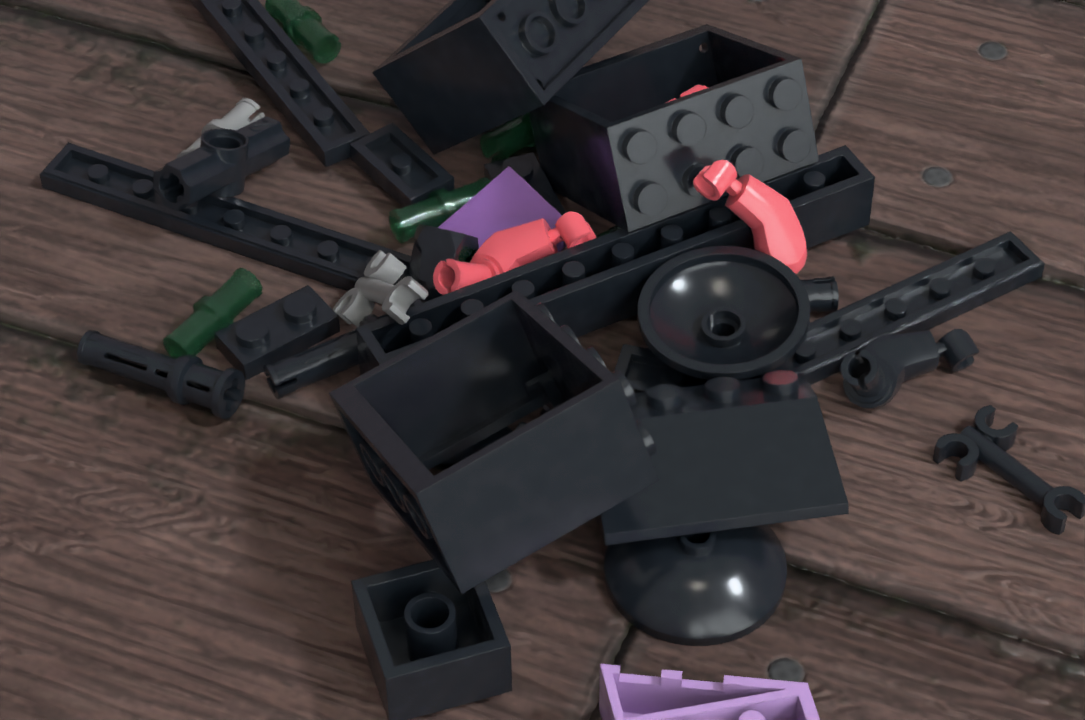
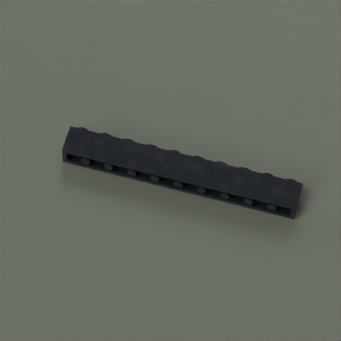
(604, 276)

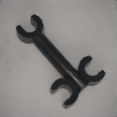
(990, 448)

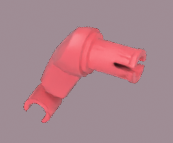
(763, 209)
(512, 249)

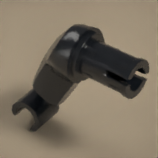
(891, 359)

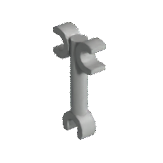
(378, 287)

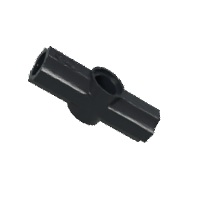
(221, 163)

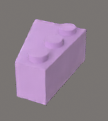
(676, 698)

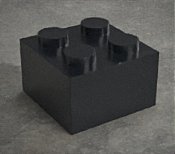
(430, 641)

